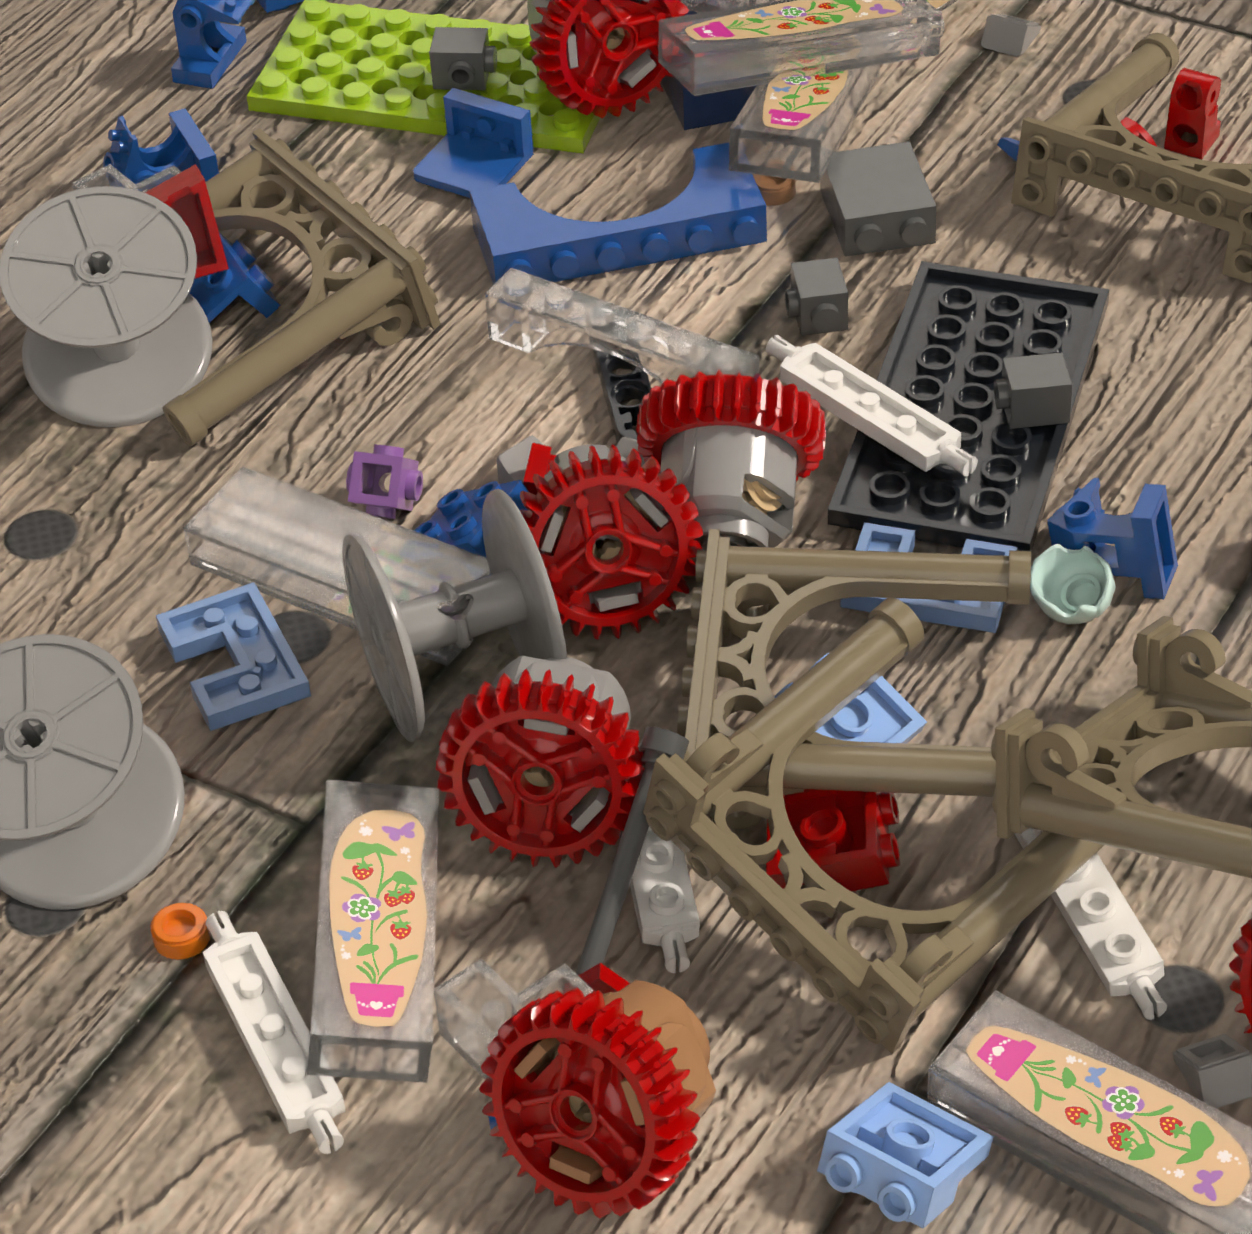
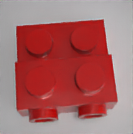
(844, 835)

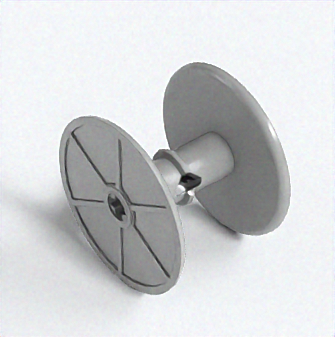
(106, 305)
(512, 596)
(81, 777)

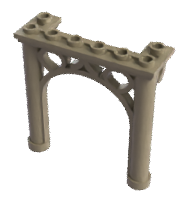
(1094, 148)
(275, 194)
(790, 585)
(1086, 776)
(876, 993)

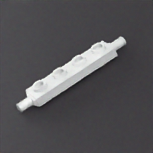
(871, 406)
(664, 900)
(1109, 933)
(272, 1031)

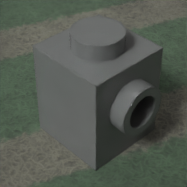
(461, 58)
(818, 296)
(1034, 390)

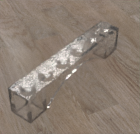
(540, 314)

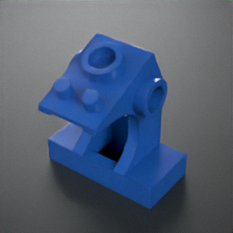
(198, 30)
(182, 149)
(1141, 538)

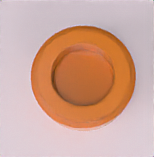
(180, 931)

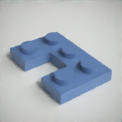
(958, 613)
(265, 666)

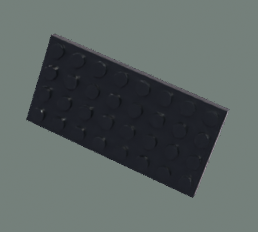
(946, 362)

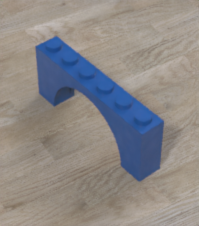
(711, 215)

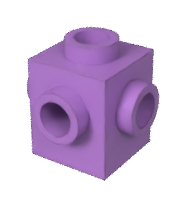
(367, 479)

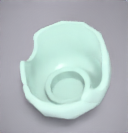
(1071, 584)

